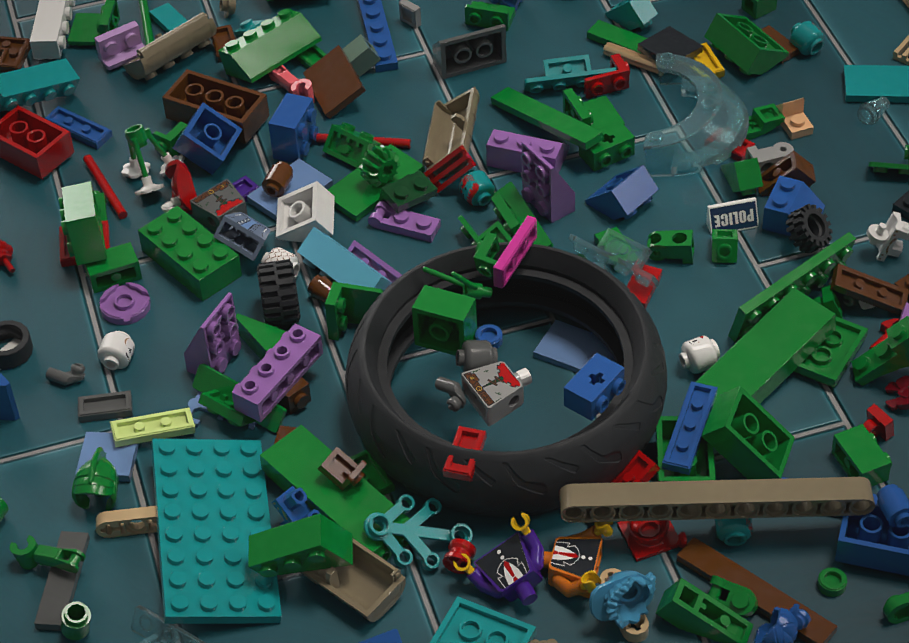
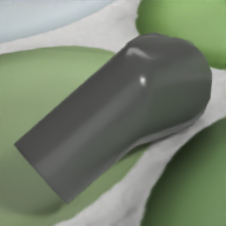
(66, 378)

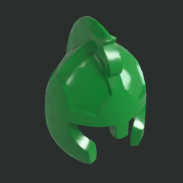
(96, 478)

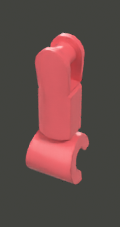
(290, 83)

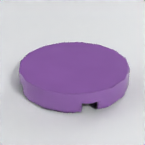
(125, 303)

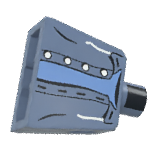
(244, 234)

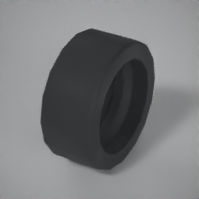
(20, 353)

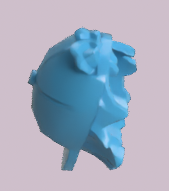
(623, 597)

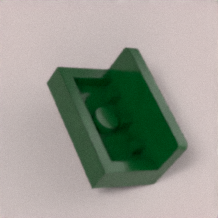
(408, 191)

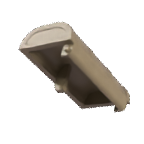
(170, 46)
(450, 128)
(366, 586)

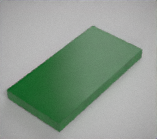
(358, 197)

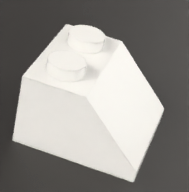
(303, 210)

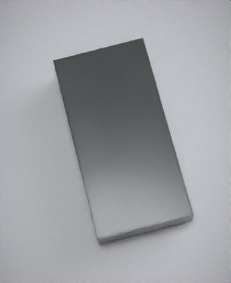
(105, 406)

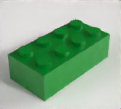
(190, 253)

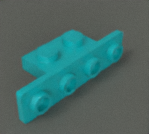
(563, 73)

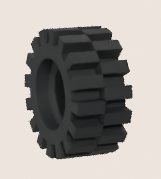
(809, 228)

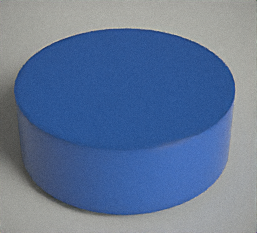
(491, 333)

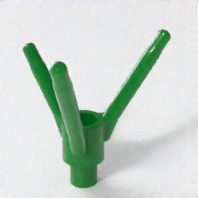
(470, 289)

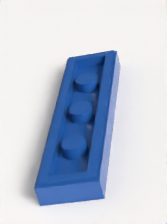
(689, 428)

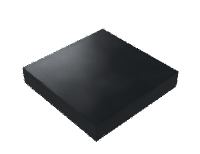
(669, 41)

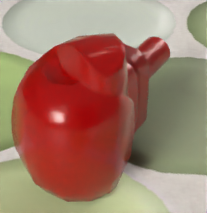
(6, 256)

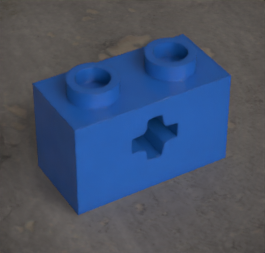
(594, 386)

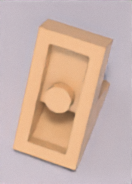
(796, 122)

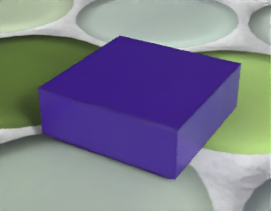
(245, 186)

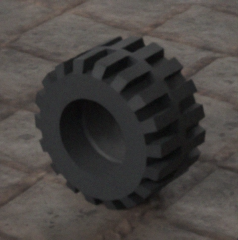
(278, 292)

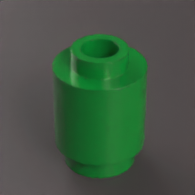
(75, 621)

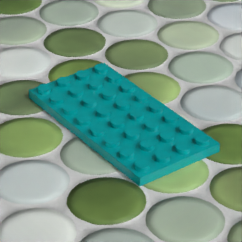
(205, 510)

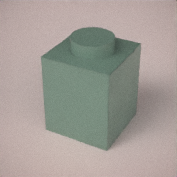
(361, 54)

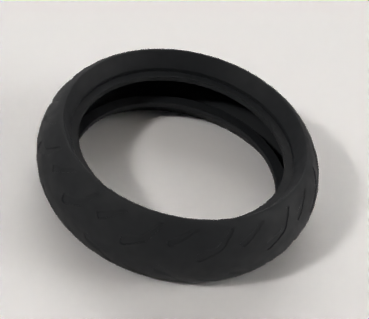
(509, 480)

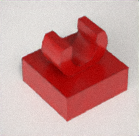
(879, 423)

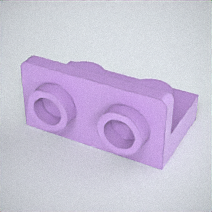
(119, 45)

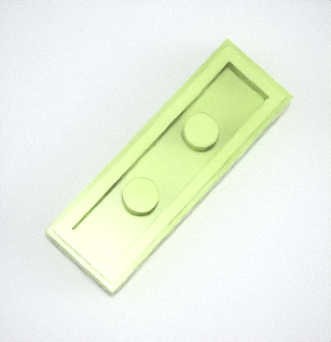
(150, 426)

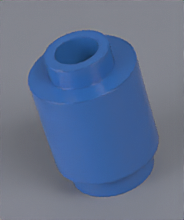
(894, 505)

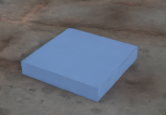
(121, 457)

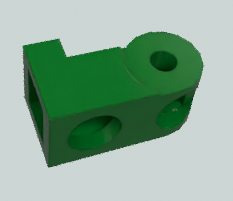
(672, 245)

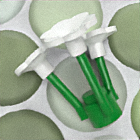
(136, 139)

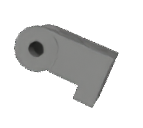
(769, 156)

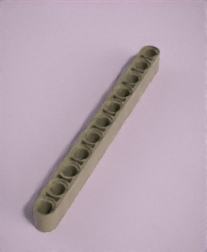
(716, 499)

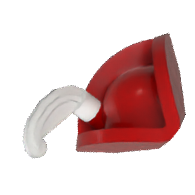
(181, 185)

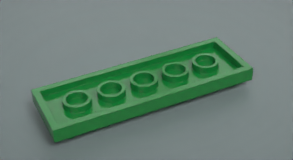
(803, 278)

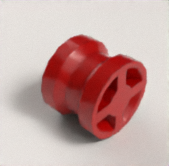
(455, 549)

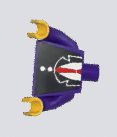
(510, 567)

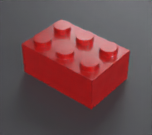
(33, 142)

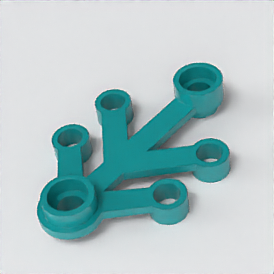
(412, 531)

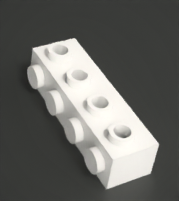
(51, 28)

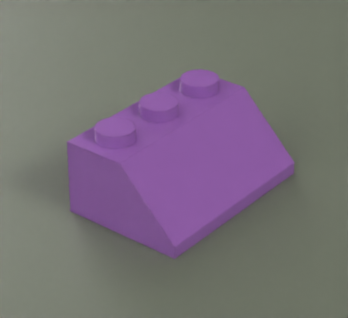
(505, 150)

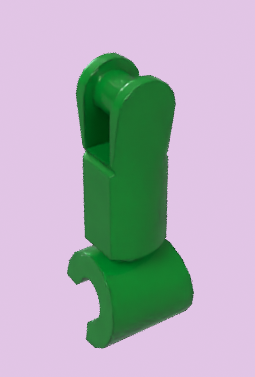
(47, 555)

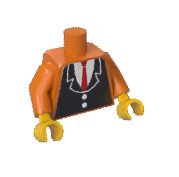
(576, 561)

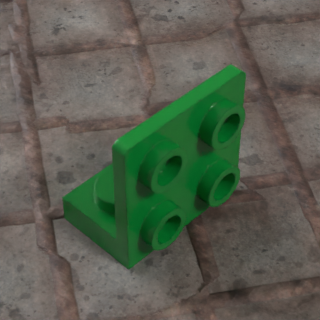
(90, 25)
(594, 112)
(347, 305)

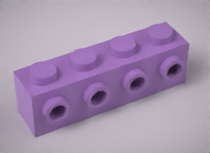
(277, 372)

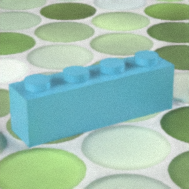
(338, 262)

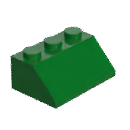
(744, 44)

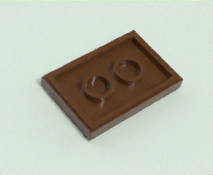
(334, 81)

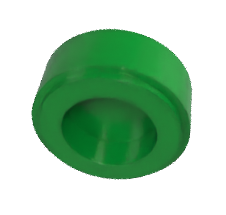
(832, 582)

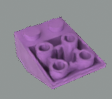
(545, 186)
(216, 339)

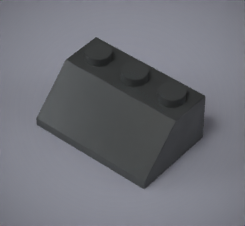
(470, 51)

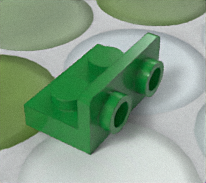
(488, 15)
(349, 144)

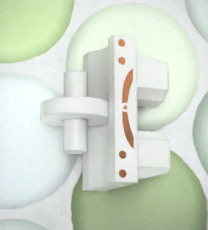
(886, 235)

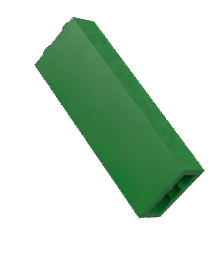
(773, 347)
(296, 463)

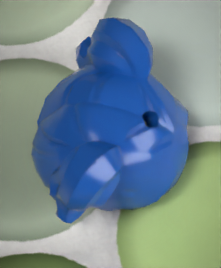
(783, 625)

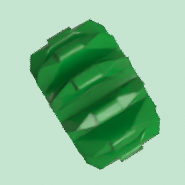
(379, 165)

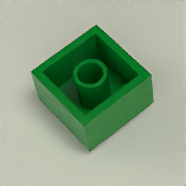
(443, 319)

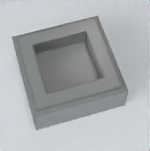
(410, 13)

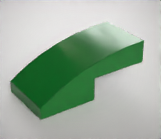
(764, 120)

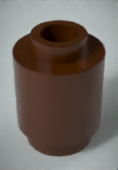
(277, 179)

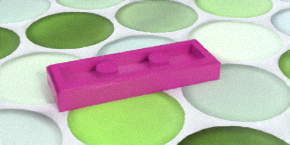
(515, 252)

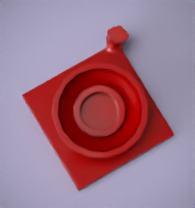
(651, 537)

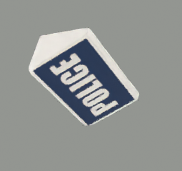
(733, 215)

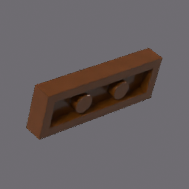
(869, 289)

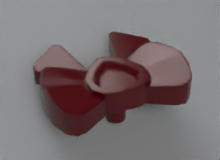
(902, 388)

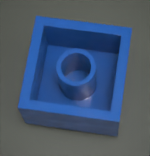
(293, 128)
(207, 138)

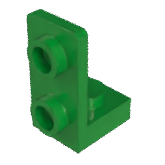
(883, 167)

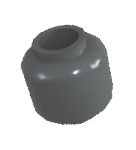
(476, 354)

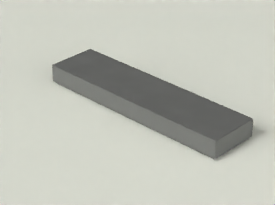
(60, 584)

